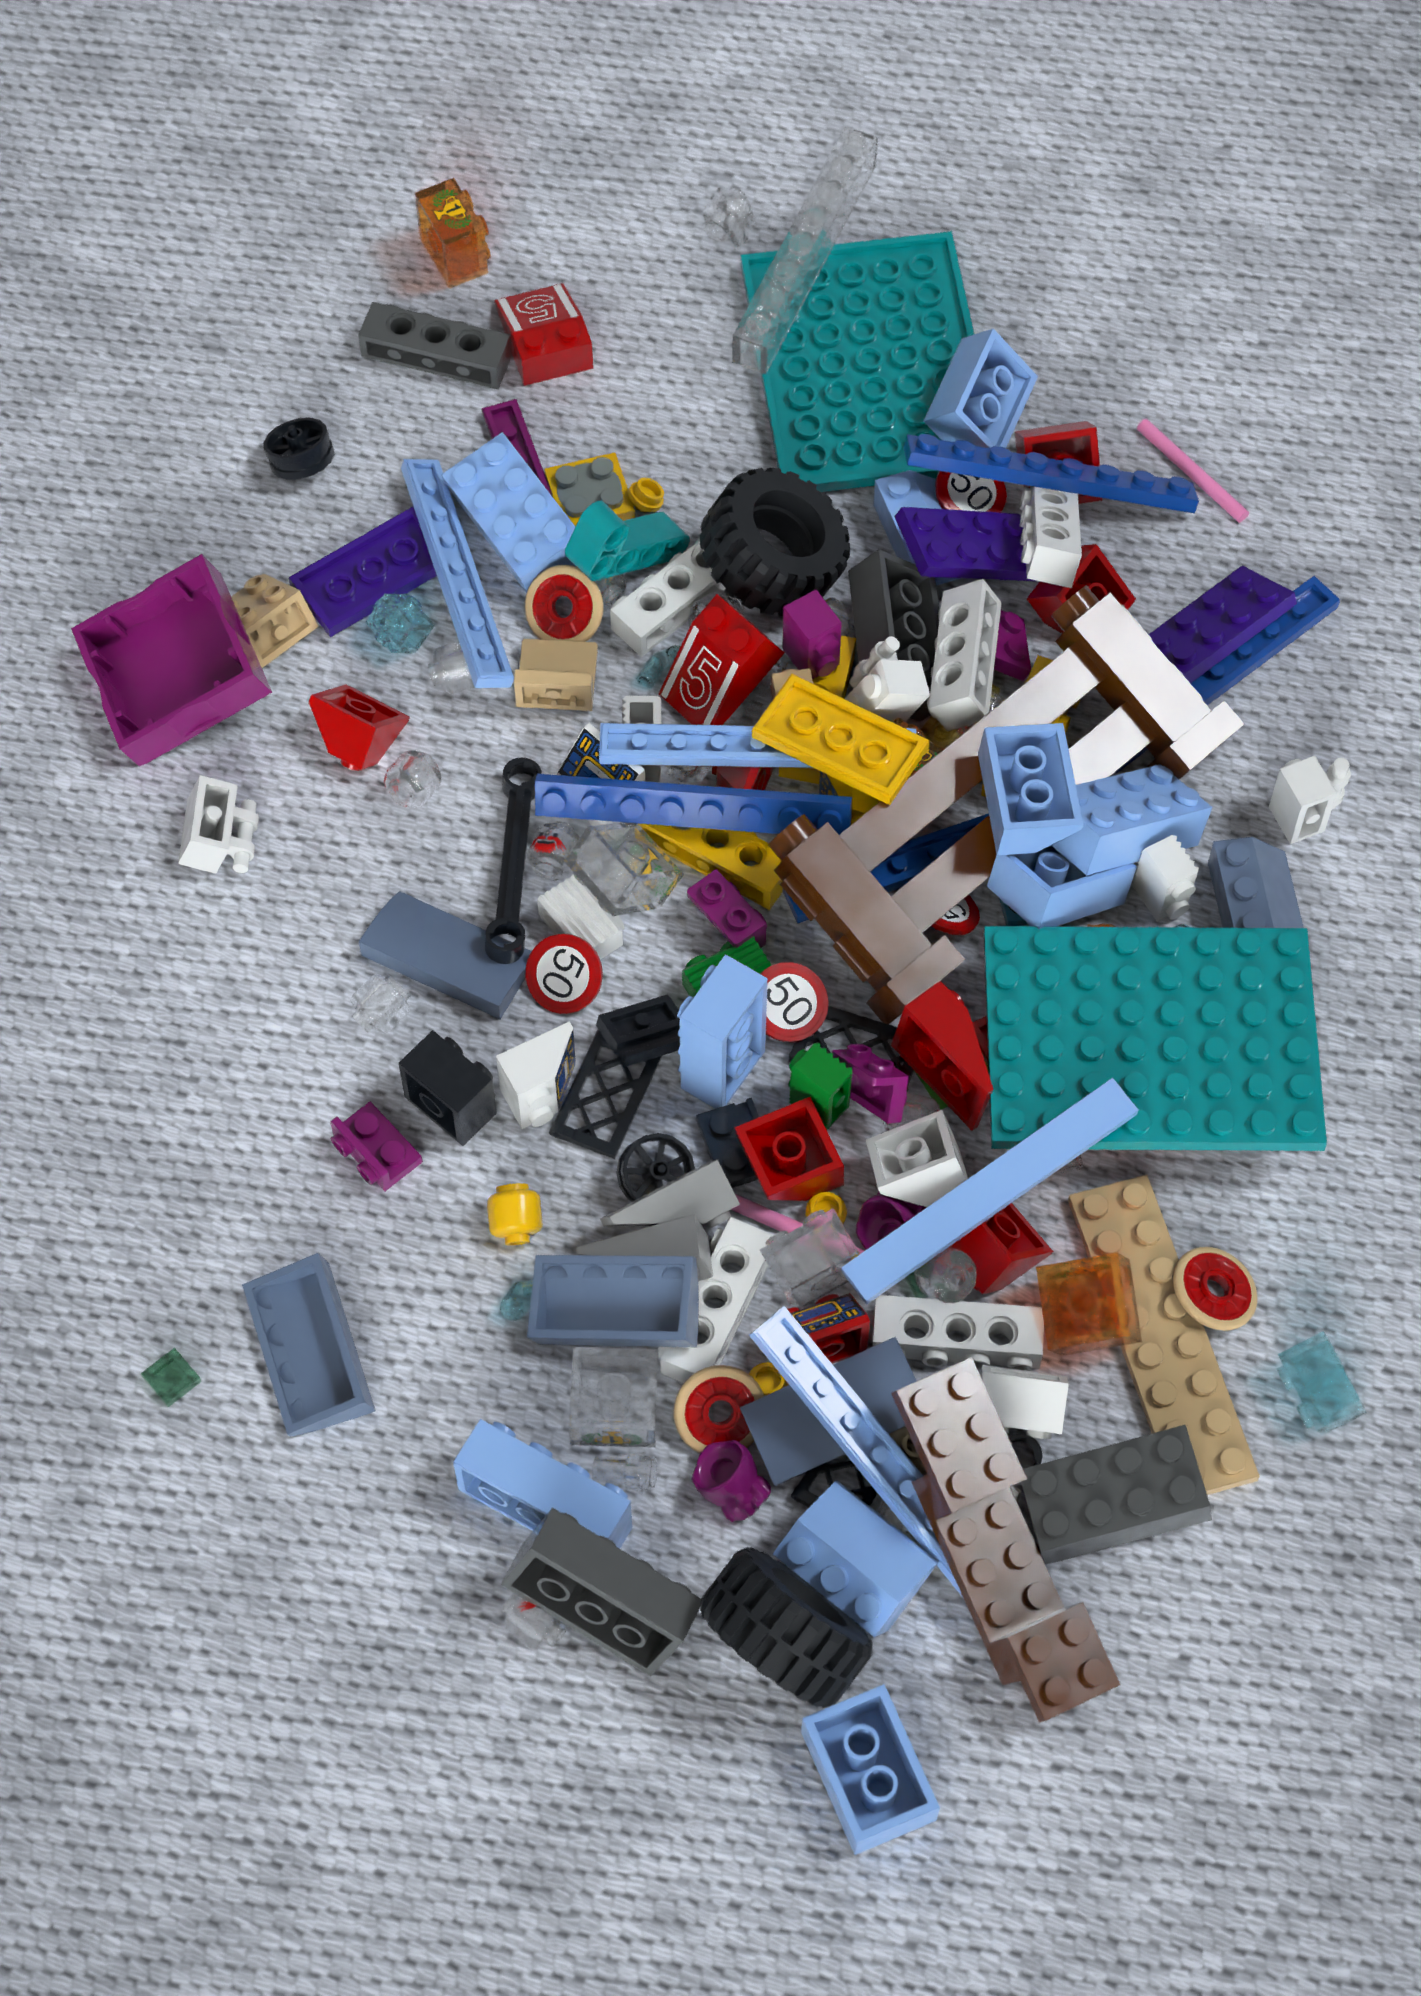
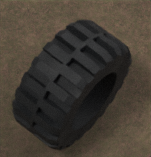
(792, 513)
(785, 1628)

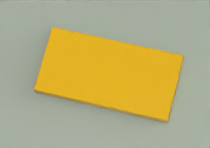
(840, 739)

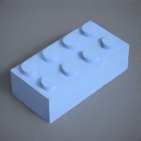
(511, 509)
(1130, 814)
(722, 1031)
(528, 1482)

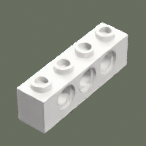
(1050, 535)
(672, 606)
(964, 655)
(734, 1244)
(976, 1320)

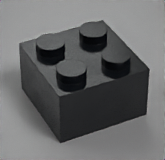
(448, 1086)

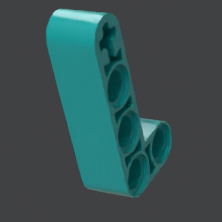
(609, 546)

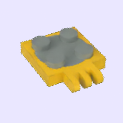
(588, 481)

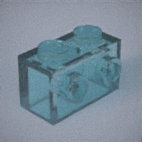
(1321, 1384)

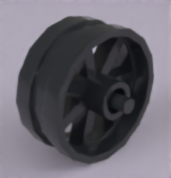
(299, 448)
(655, 1170)

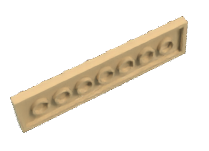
(1175, 1361)

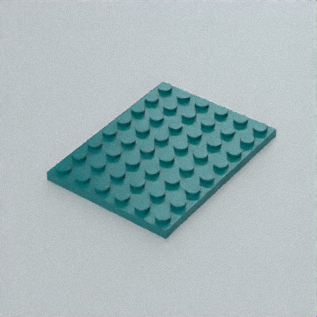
(863, 357)
(1189, 1021)

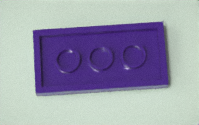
(964, 543)
(354, 577)
(1221, 621)

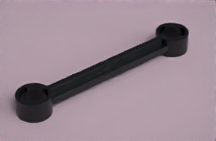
(512, 862)

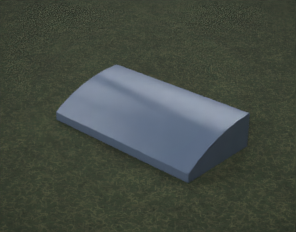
(442, 954)
(614, 1301)
(308, 1346)
(795, 1440)

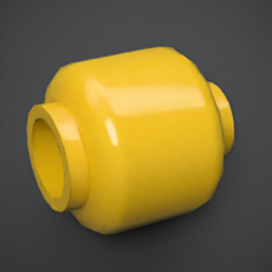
(514, 1213)

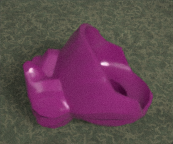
(882, 1216)
(730, 1479)

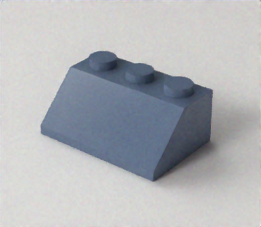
(1253, 885)

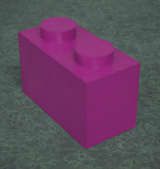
(812, 635)

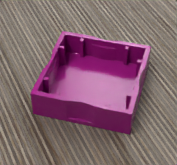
(171, 661)

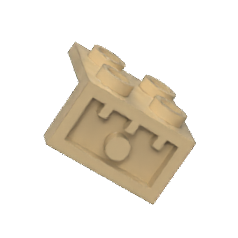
(273, 616)
(556, 674)

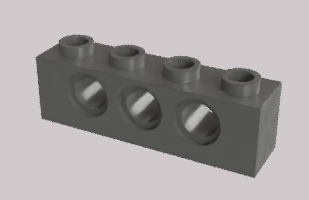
(435, 345)

